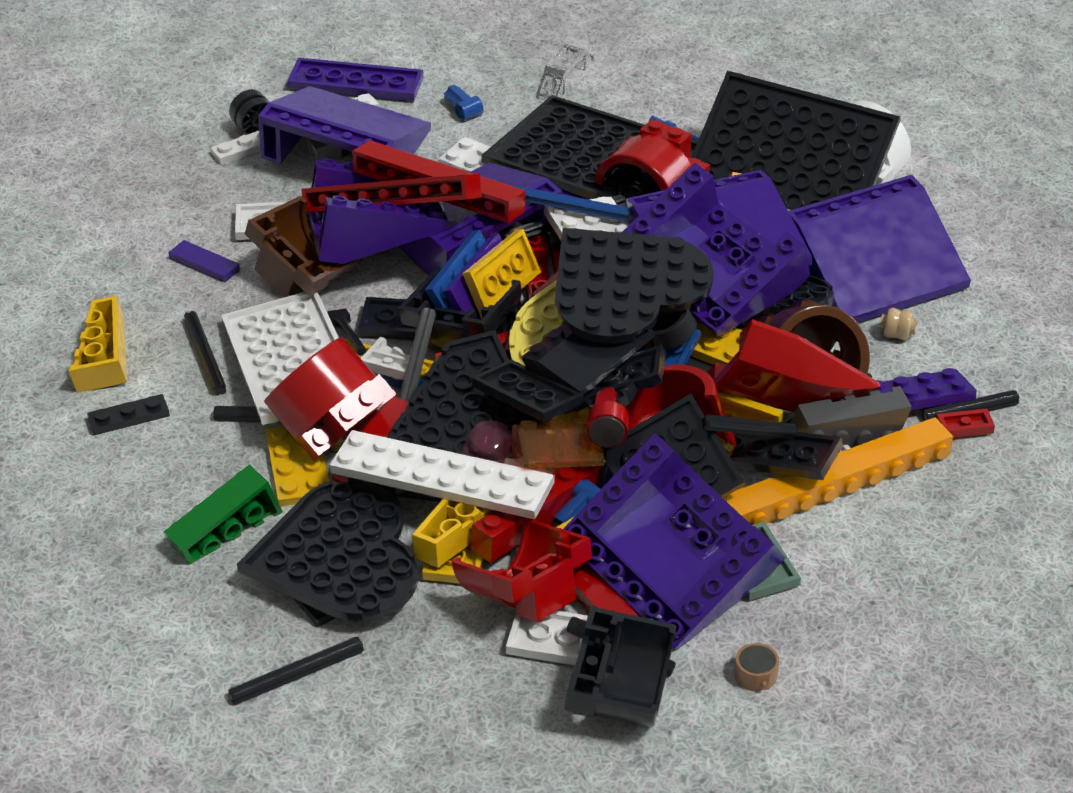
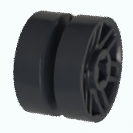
(246, 109)

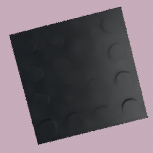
(683, 431)

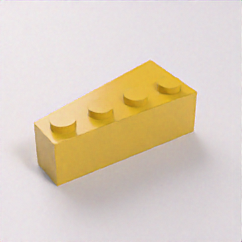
(102, 348)
(446, 531)

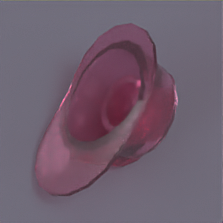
(489, 441)

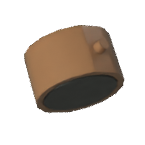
(756, 667)

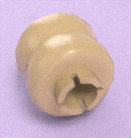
(898, 324)

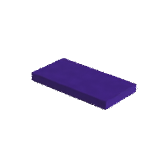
(457, 290)

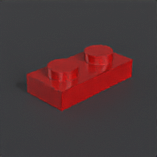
(967, 422)

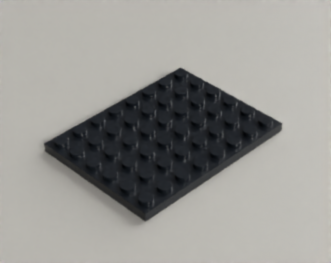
(796, 137)
(568, 146)

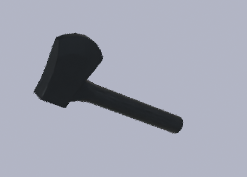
(340, 319)

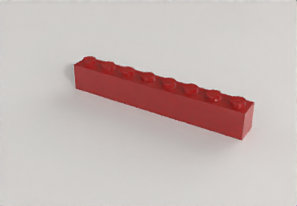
(389, 164)
(399, 191)

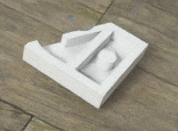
(385, 360)

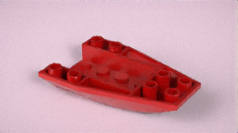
(787, 370)

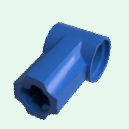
(464, 105)
(581, 495)

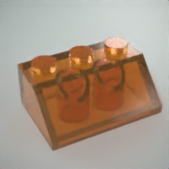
(554, 445)

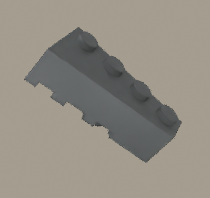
(855, 418)

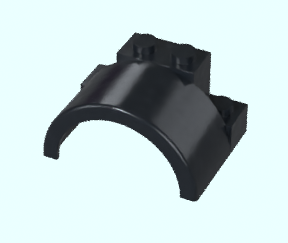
(456, 324)
(630, 680)

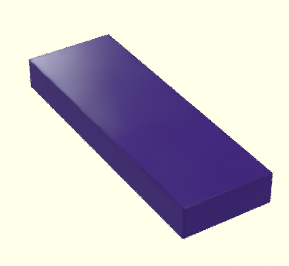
(204, 261)

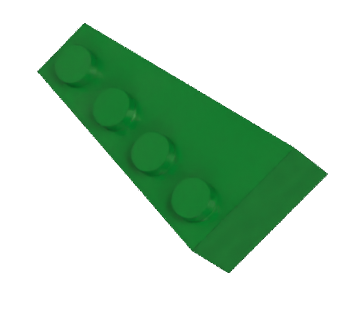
(223, 515)

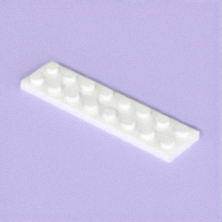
(443, 474)

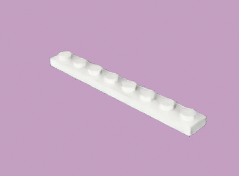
(250, 143)

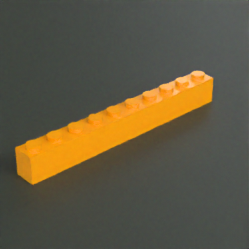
(850, 471)

